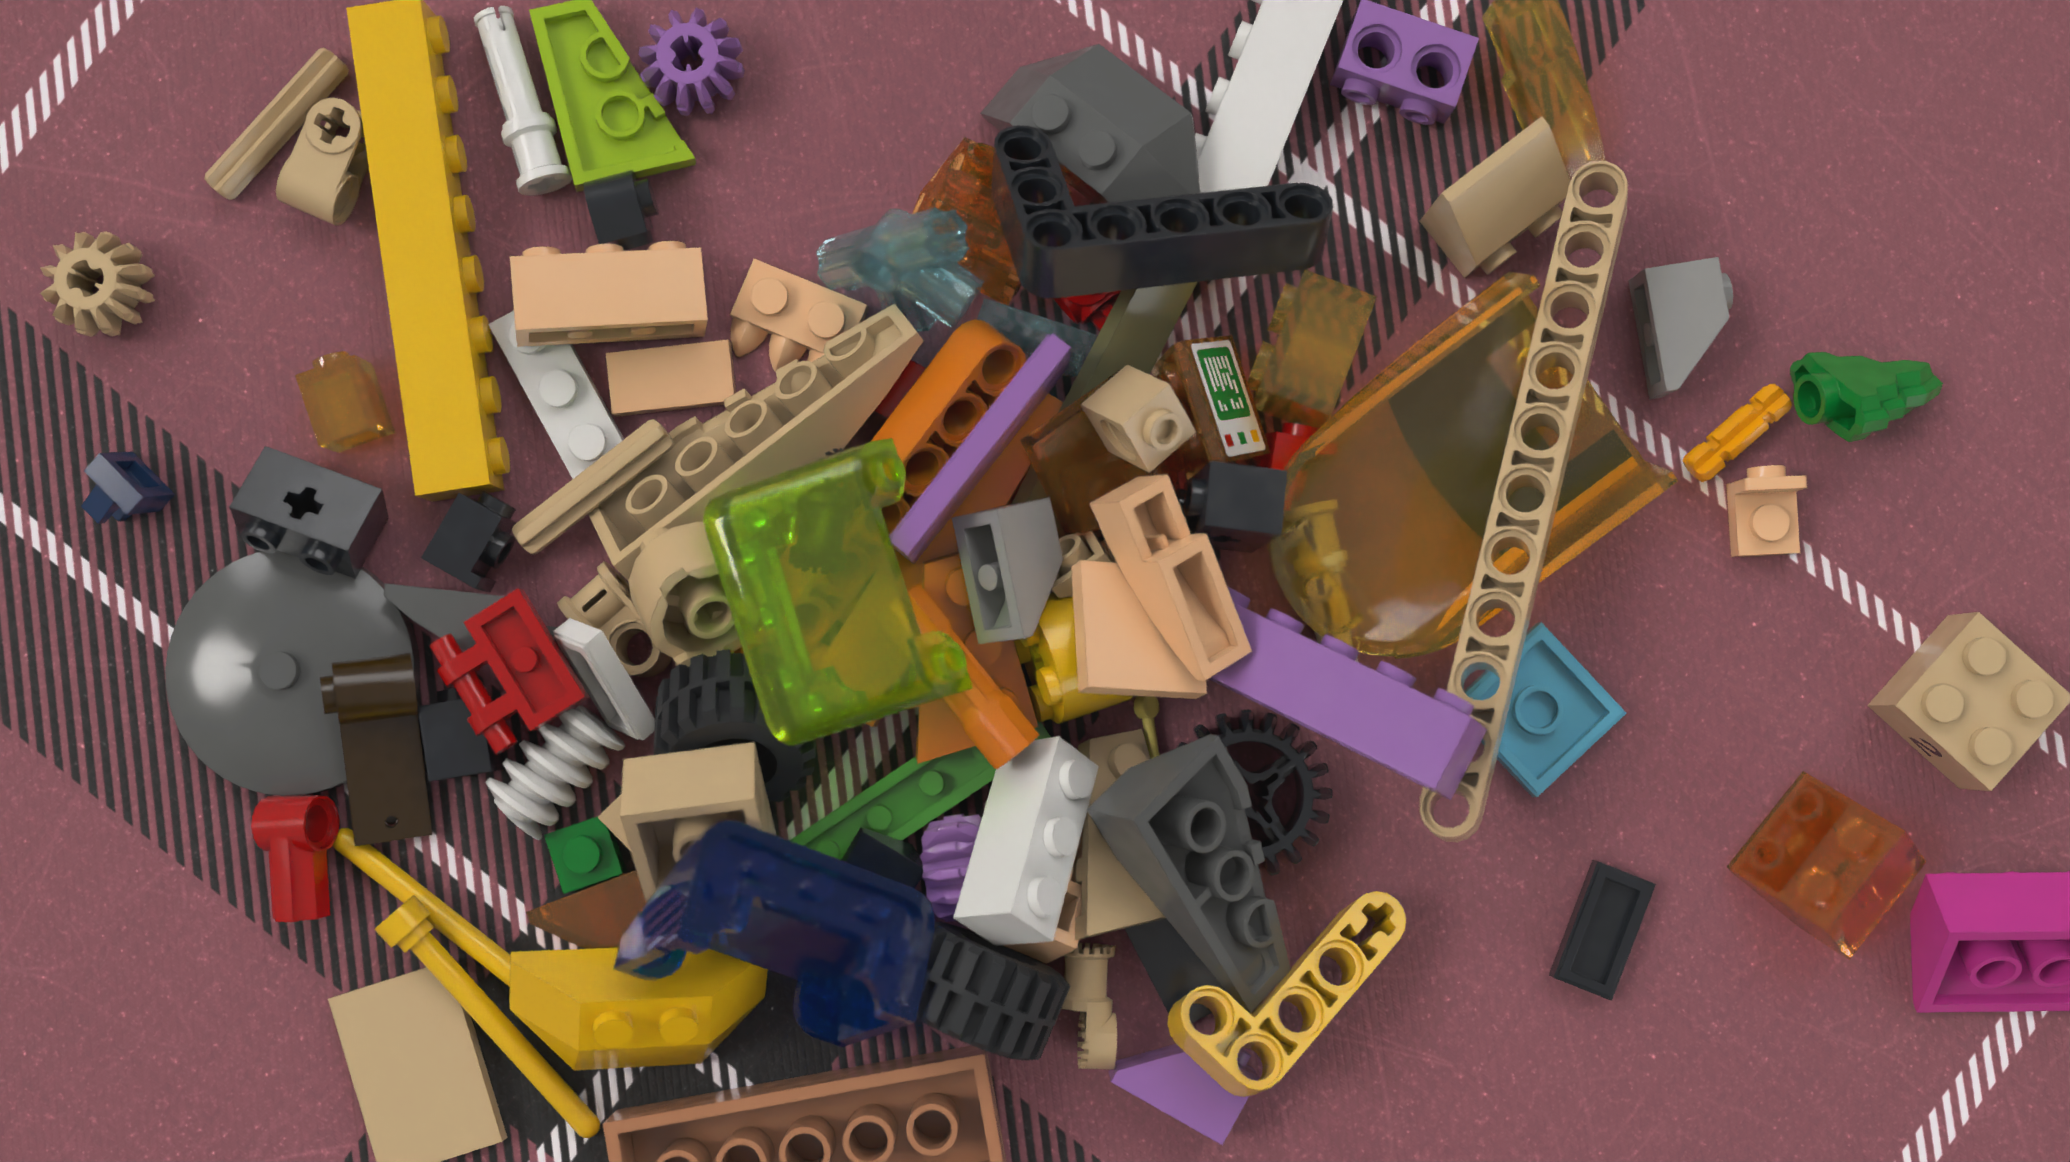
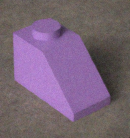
(1183, 1089)

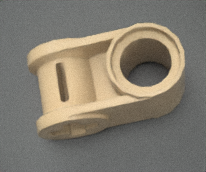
(325, 168)
(608, 607)

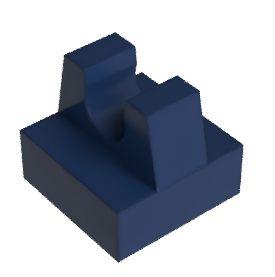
(123, 487)

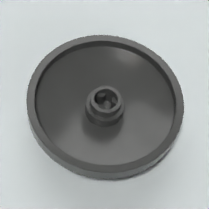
(252, 663)

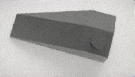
(1190, 848)

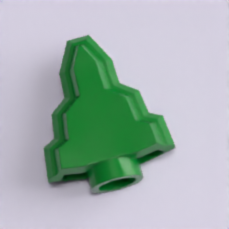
(1859, 393)

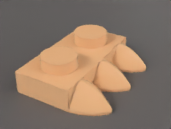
(792, 311)

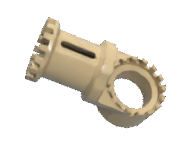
(1087, 978)

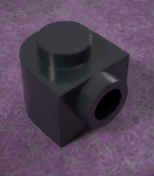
(621, 209)

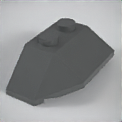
(1106, 124)

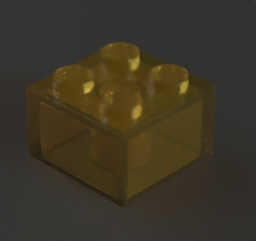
(1314, 349)

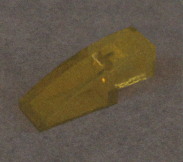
(1545, 76)

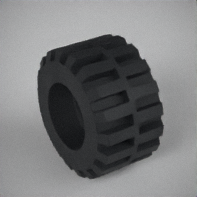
(717, 707)
(989, 994)

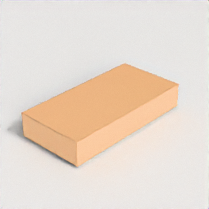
(670, 377)

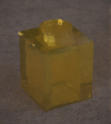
(344, 401)

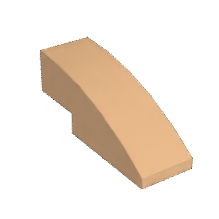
(1172, 574)

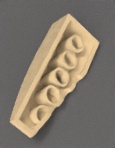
(762, 434)

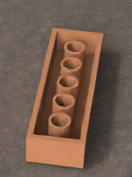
(883, 1111)

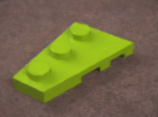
(600, 100)

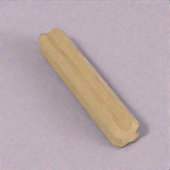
(276, 124)
(592, 486)

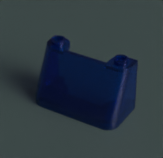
(832, 926)

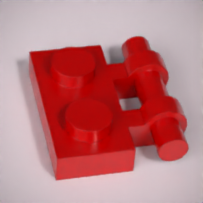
(524, 660)

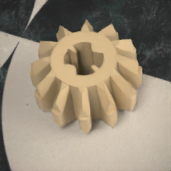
(78, 274)

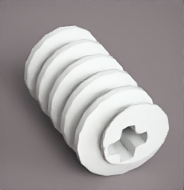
(551, 769)

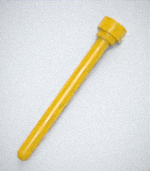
(441, 917)
(411, 930)

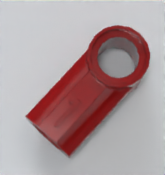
(296, 837)

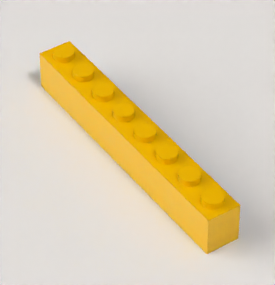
(427, 249)

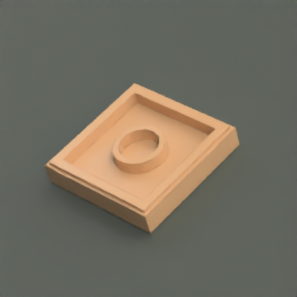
(1118, 642)

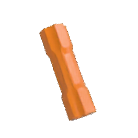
(984, 711)

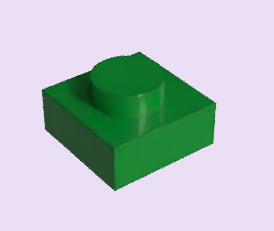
(584, 854)

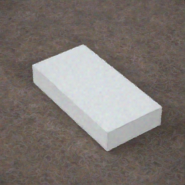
(605, 678)

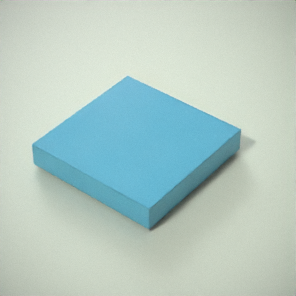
(1552, 711)

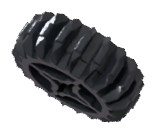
(1290, 762)

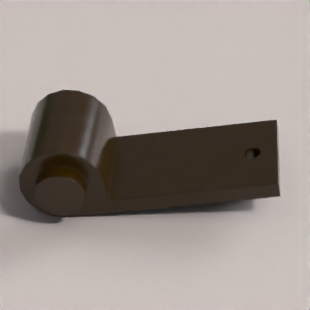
(380, 746)

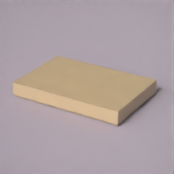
(417, 1070)

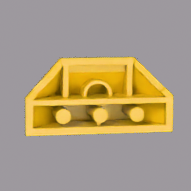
(622, 1021)

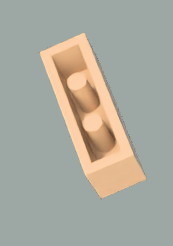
(608, 294)

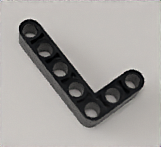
(1145, 241)

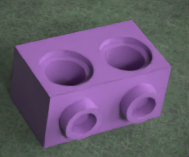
(1407, 45)

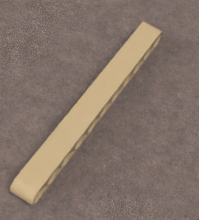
(1541, 469)

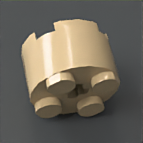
(682, 594)

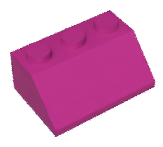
(1991, 942)

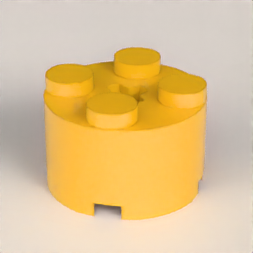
(1053, 666)

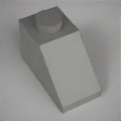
(1677, 318)
(1008, 566)

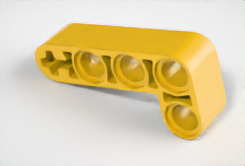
(1301, 987)

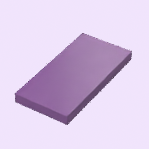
(981, 448)

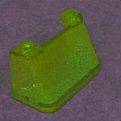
(826, 597)

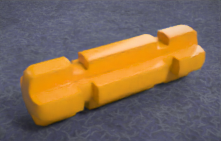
(1737, 432)

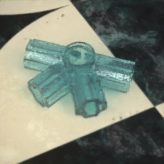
(907, 263)

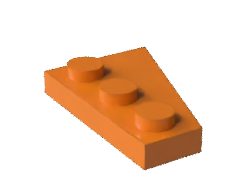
(938, 726)

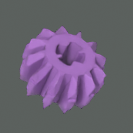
(686, 39)
(945, 860)

